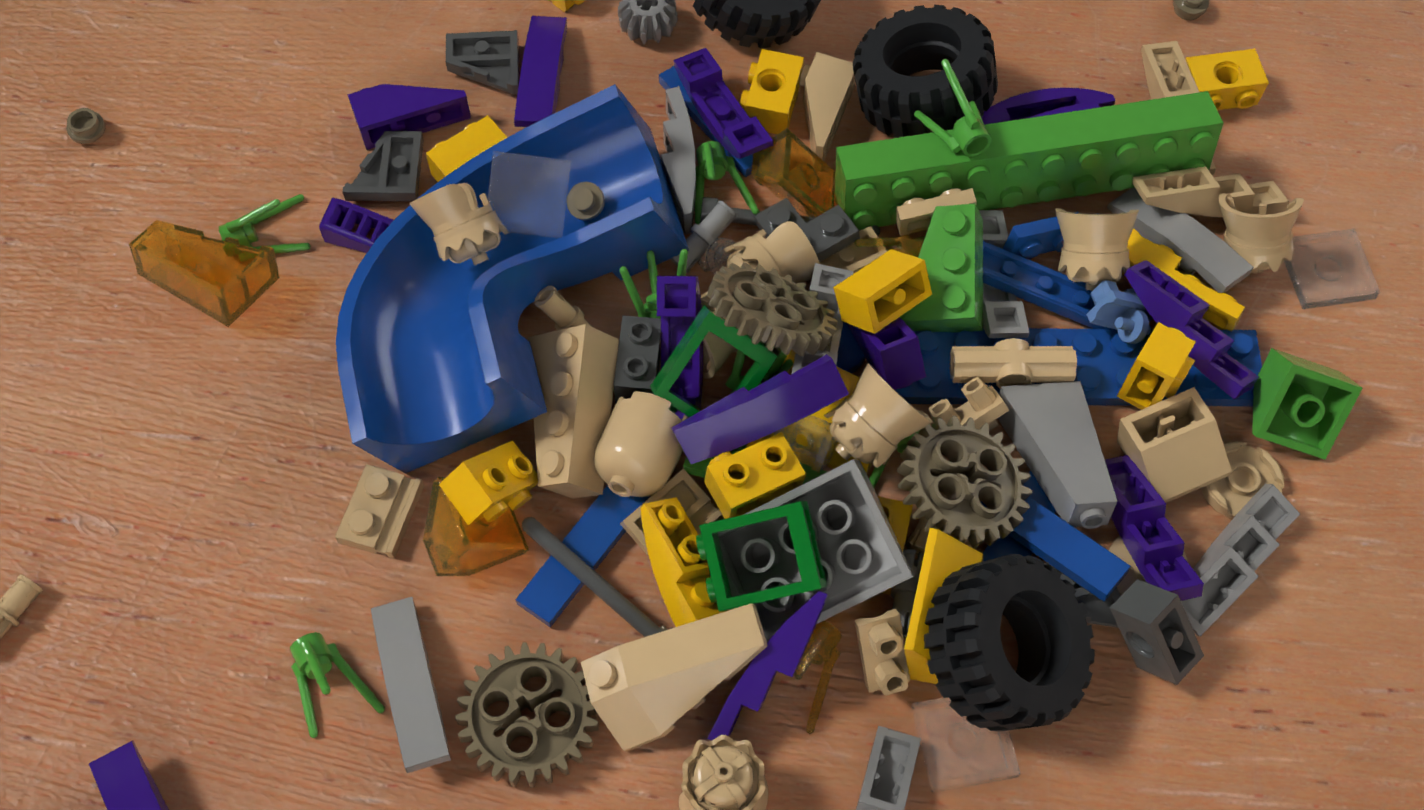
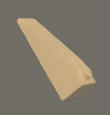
(660, 677)

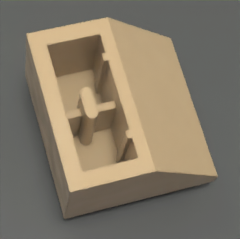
(1175, 445)

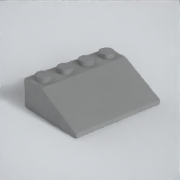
(852, 539)

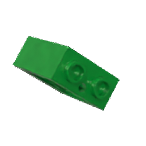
(703, 323)
(804, 545)

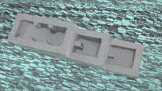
(680, 157)
(1189, 239)
(1236, 553)
(410, 685)
(889, 771)

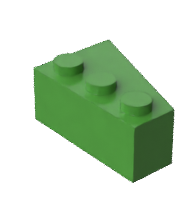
(954, 270)

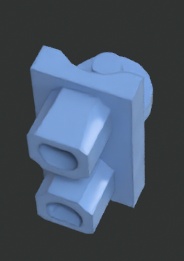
(1120, 312)

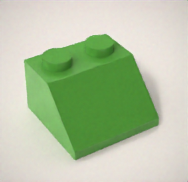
(1301, 403)

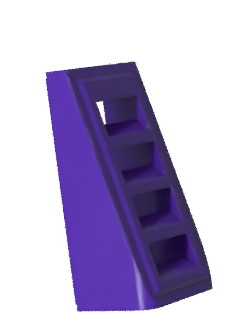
(340, 219)

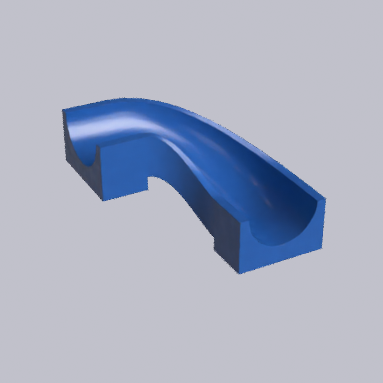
(436, 343)

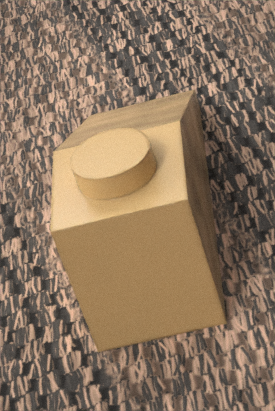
(826, 95)

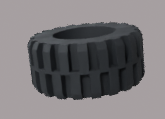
(757, 19)
(918, 43)
(969, 649)

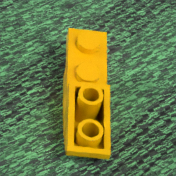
(1223, 309)
(676, 561)

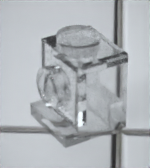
(820, 441)

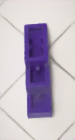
(540, 70)
(1181, 309)
(761, 411)
(1147, 533)
(781, 655)
(126, 781)

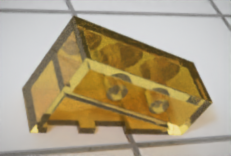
(204, 271)

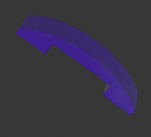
(1041, 101)
(719, 107)
(678, 306)

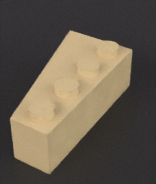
(578, 388)

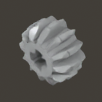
(647, 18)

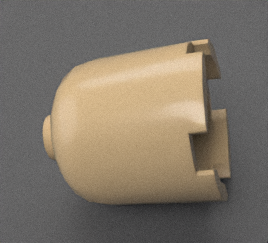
(638, 446)

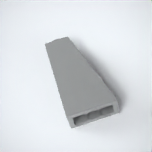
(1061, 449)

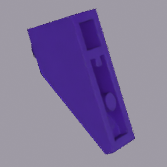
(405, 109)
(892, 353)

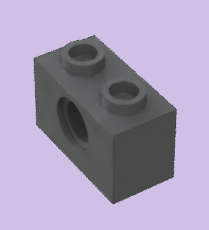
(637, 356)
(1157, 631)

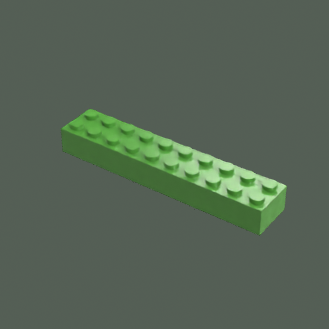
(1031, 158)

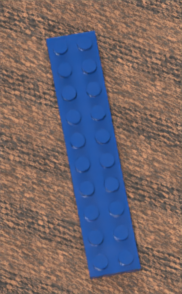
(1100, 367)

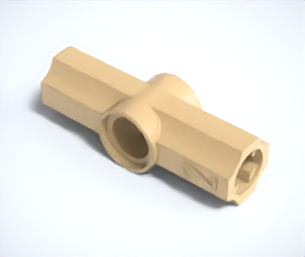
(1013, 363)

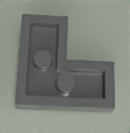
(826, 233)

